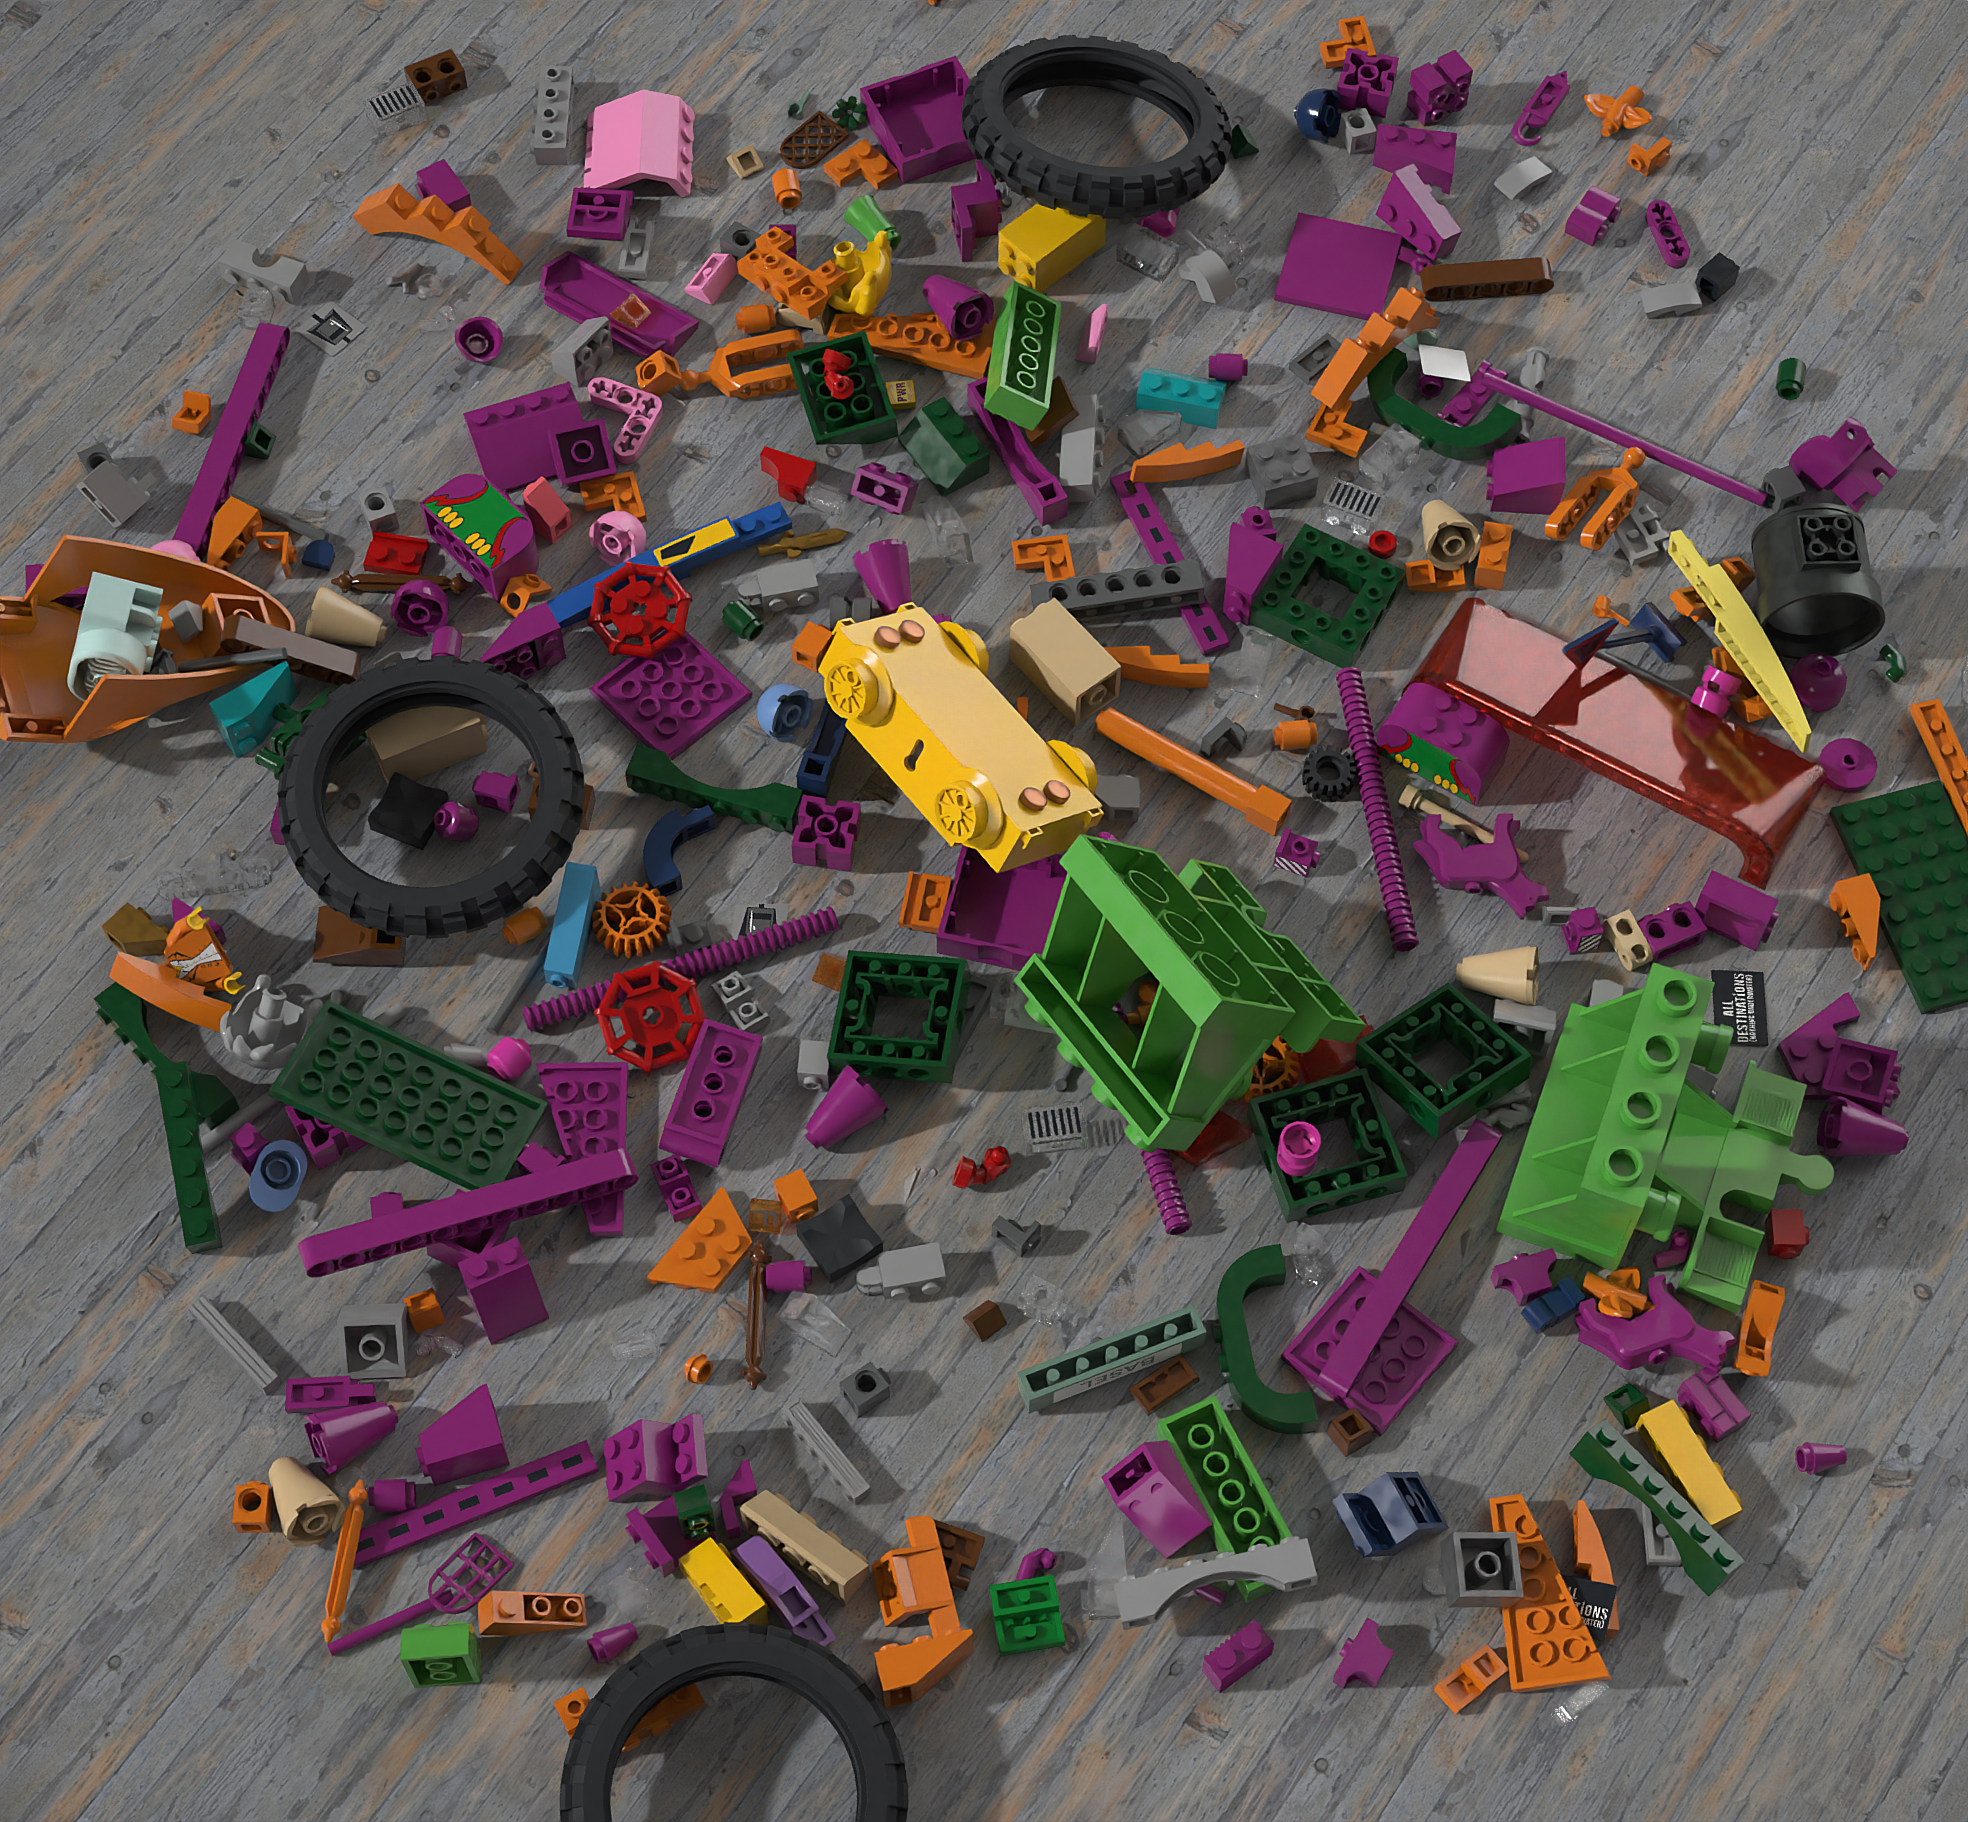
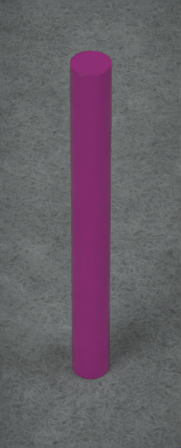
(388, 1624)

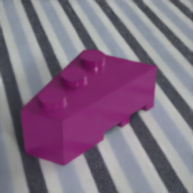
(1428, 149)
(1417, 215)

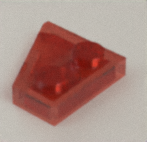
(1216, 1138)

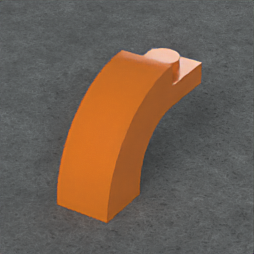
(1690, 603)

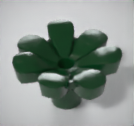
(849, 113)

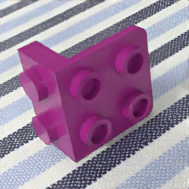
(661, 1536)

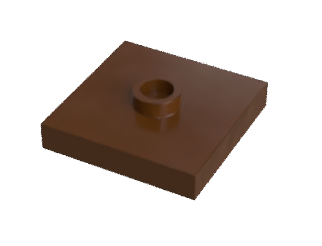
(1060, 413)

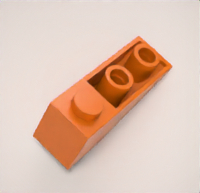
(232, 532)
(1858, 910)
(530, 1612)

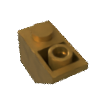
(135, 932)

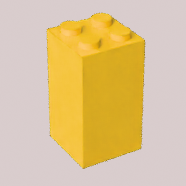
(1047, 244)

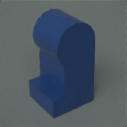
(1553, 1306)

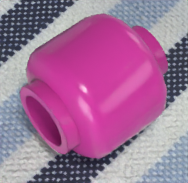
(509, 1059)

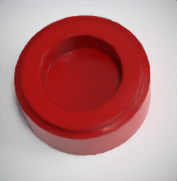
(1382, 544)

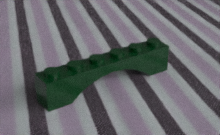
(768, 805)
(129, 1018)
(187, 1158)
(1702, 1550)

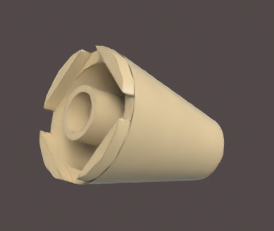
(1448, 536)
(343, 621)
(1503, 974)
(303, 1502)

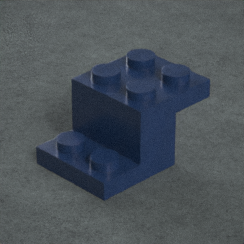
(1389, 1514)

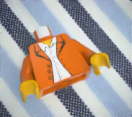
(200, 956)

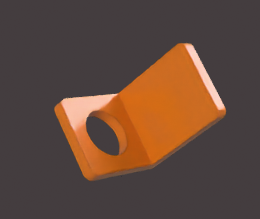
(289, 553)
(525, 588)

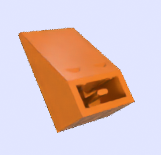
(913, 1669)

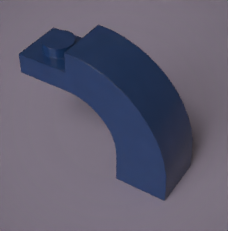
(664, 841)

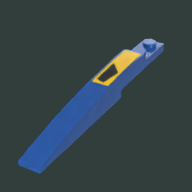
(679, 554)

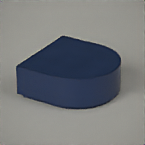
(319, 555)

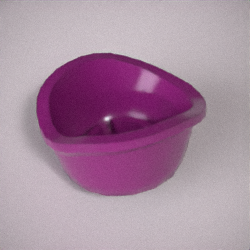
(479, 339)

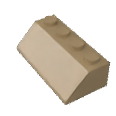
(805, 1545)

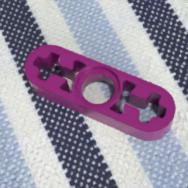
(1665, 244)

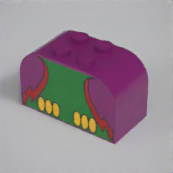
(482, 531)
(1444, 741)

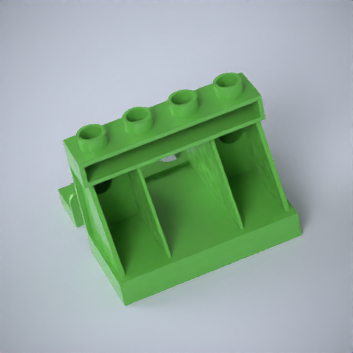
(1218, 998)
(1642, 1147)

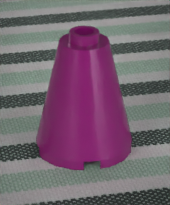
(958, 306)
(886, 573)
(844, 1110)
(1858, 1131)
(348, 1432)

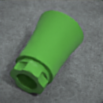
(869, 219)

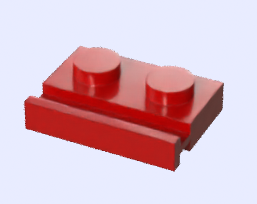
(396, 554)

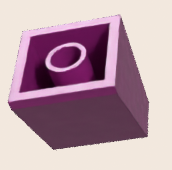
(1527, 477)
(1248, 568)
(503, 1290)
(463, 1440)

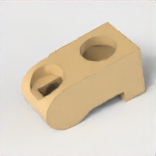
(790, 318)
(1627, 940)

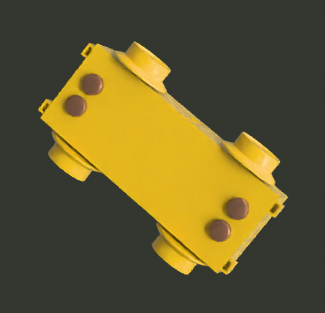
(954, 741)

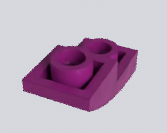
(676, 1187)

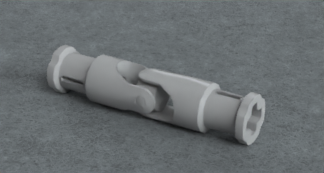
(1532, 379)

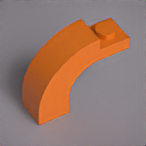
(1747, 700)
(1757, 1329)

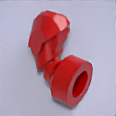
(835, 363)
(992, 1166)

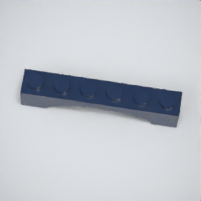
(822, 754)

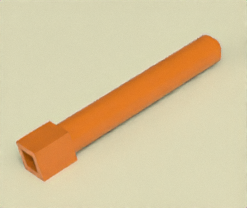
(1260, 805)

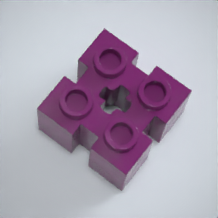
(1367, 82)
(1439, 88)
(826, 833)
(321, 1138)

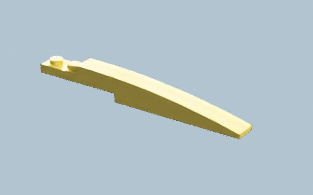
(1743, 637)

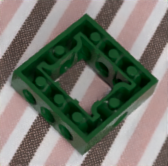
(1310, 629)
(876, 974)
(1445, 1013)
(1319, 1102)

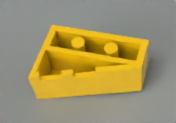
(723, 1585)

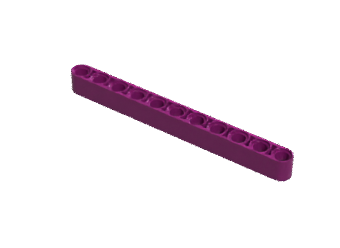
(229, 440)
(467, 1213)
(1409, 1259)

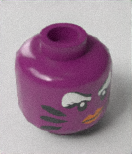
(456, 821)

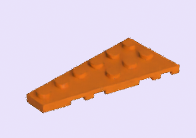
(920, 341)
(1544, 1629)

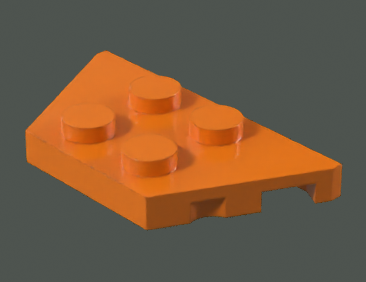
(706, 1249)

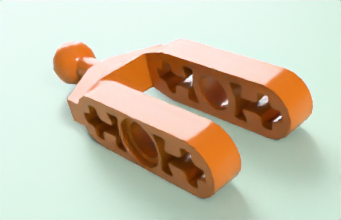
(747, 352)
(1585, 493)

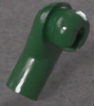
(1896, 660)

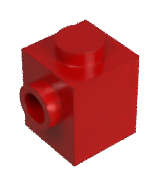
(1786, 1233)

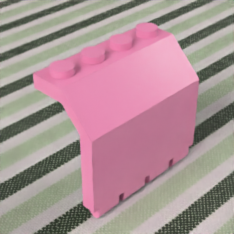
(640, 139)

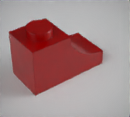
(790, 472)

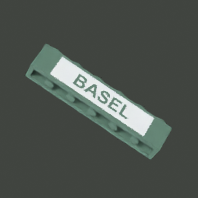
(1111, 1359)

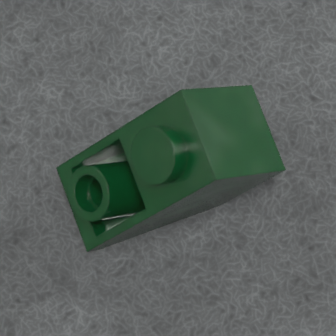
(694, 1512)

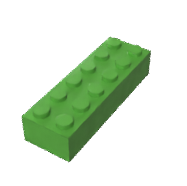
(1023, 356)
(1224, 1483)

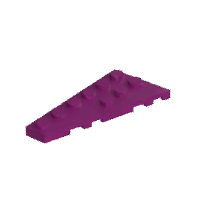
(591, 1120)

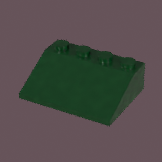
(863, 416)

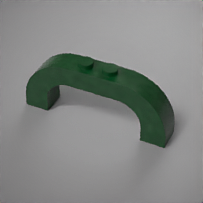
(1450, 441)
(1269, 1409)

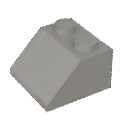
(1527, 1025)
(373, 1340)

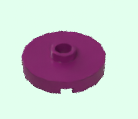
(1845, 776)

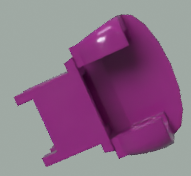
(1842, 464)

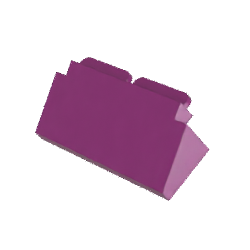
(590, 292)

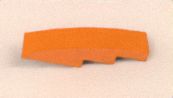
(1180, 464)
(1162, 670)
(161, 988)
(1591, 1557)

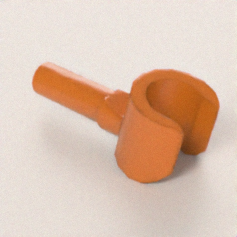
(1602, 609)

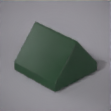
(1242, 142)
(259, 442)

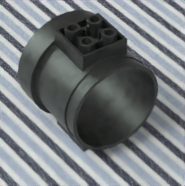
(1815, 581)

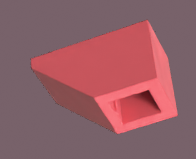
(546, 510)

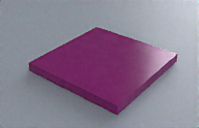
(1338, 267)
(673, 696)
(1397, 1368)

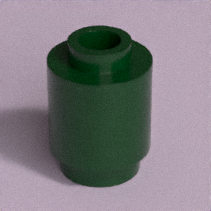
(1790, 378)
(742, 620)

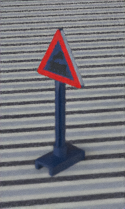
(1650, 628)

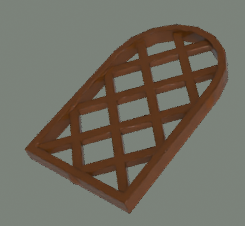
(818, 157)

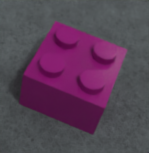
(581, 452)

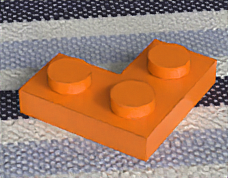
(1354, 35)
(864, 161)
(1332, 432)
(615, 491)
(1046, 552)

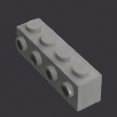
(553, 116)
(1082, 451)

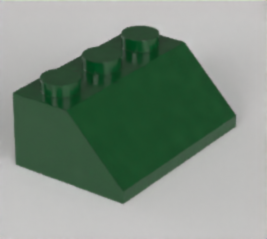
(944, 447)

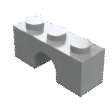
(242, 265)

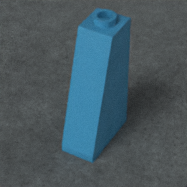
(572, 925)

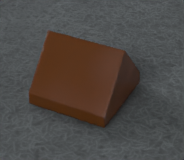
(985, 1320)

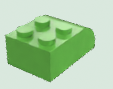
(441, 1654)

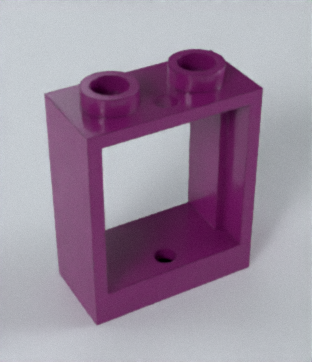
(1736, 911)

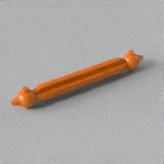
(344, 1561)

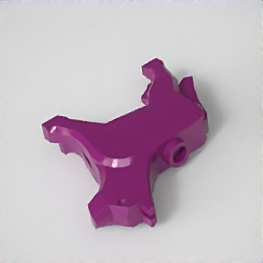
(1481, 866)
(1653, 1335)

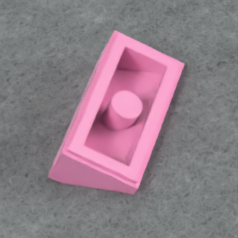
(713, 278)
(1093, 335)

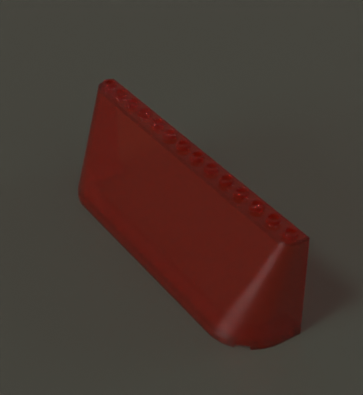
(1627, 732)

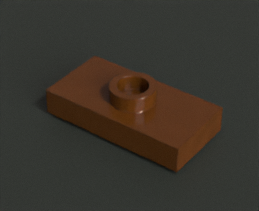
(1164, 1384)

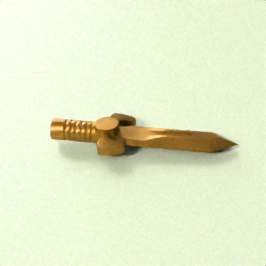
(801, 542)

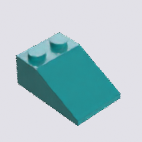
(246, 711)

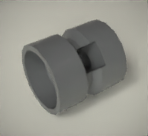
(842, 608)

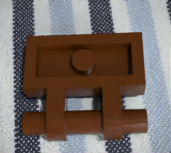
(961, 1550)

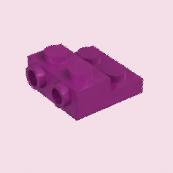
(1862, 1074)

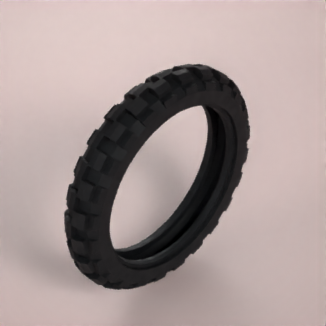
(1088, 187)
(451, 907)
(735, 1651)

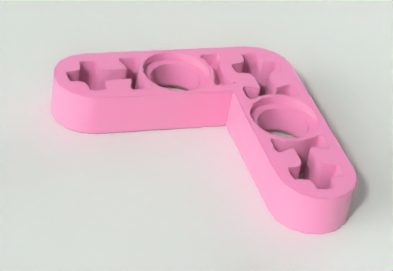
(635, 410)

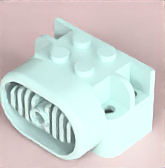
(114, 632)

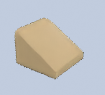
(745, 161)

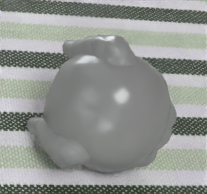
(266, 1026)

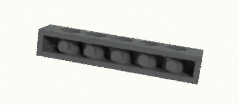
(1132, 598)

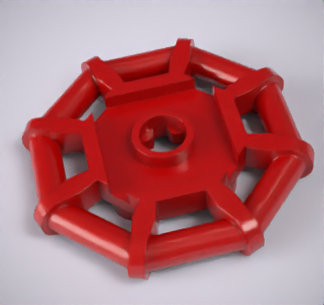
(634, 595)
(643, 1032)

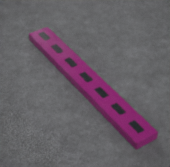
(1164, 550)
(474, 1503)

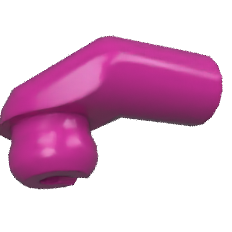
(1677, 1250)

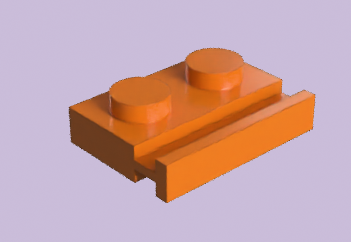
(924, 901)

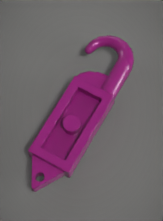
(1541, 107)

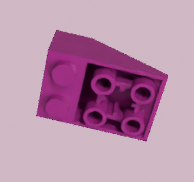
(528, 643)
(1157, 1497)

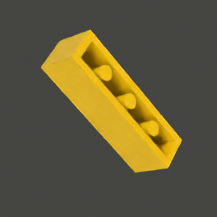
(1685, 1460)

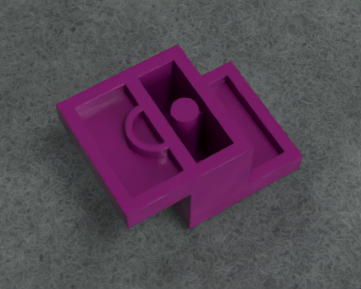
(975, 211)
(599, 213)
(655, 1458)

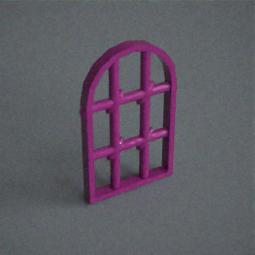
(482, 1573)

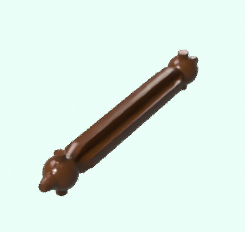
(391, 582)
(756, 1316)

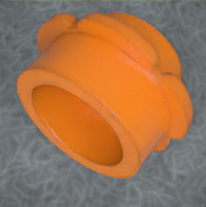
(698, 1369)

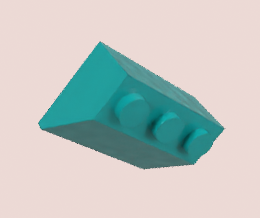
(1194, 397)

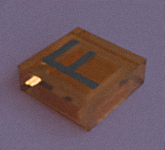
(765, 1215)

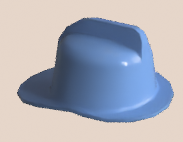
(277, 1175)

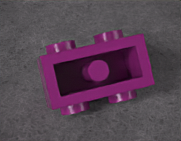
(884, 488)

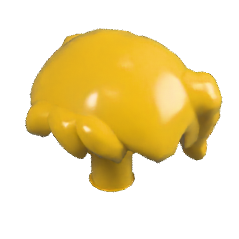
(867, 275)

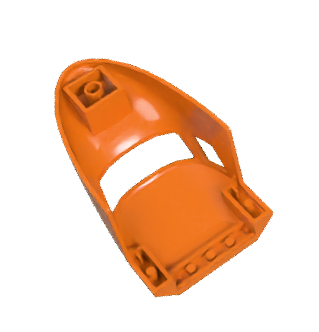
(42, 635)

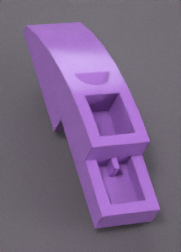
(782, 1590)

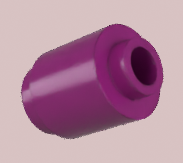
(1227, 367)
(447, 642)
(788, 1276)
(392, 1495)

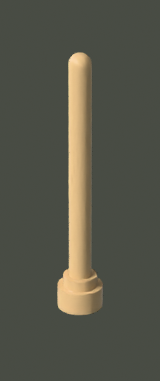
(1413, 798)

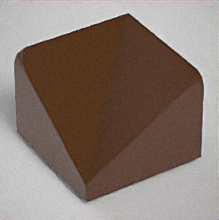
(1350, 1431)

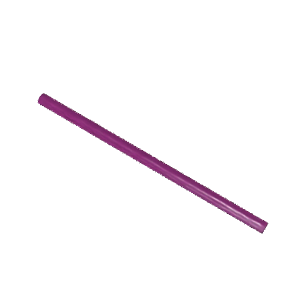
(1623, 438)

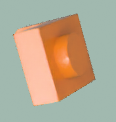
(1649, 160)
(194, 413)

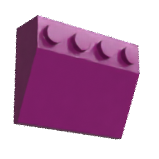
(513, 435)

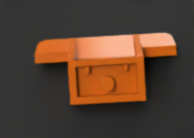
(916, 1580)

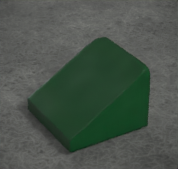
(1627, 1405)

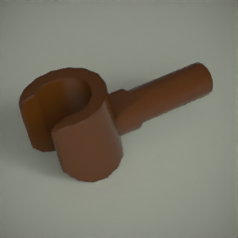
(1297, 714)

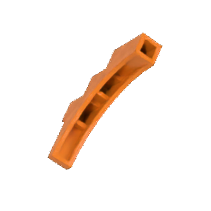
(431, 218)
(1381, 333)

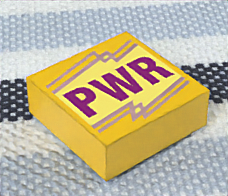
(901, 394)

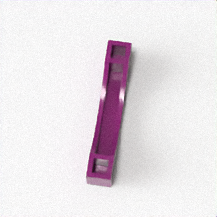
(1034, 481)

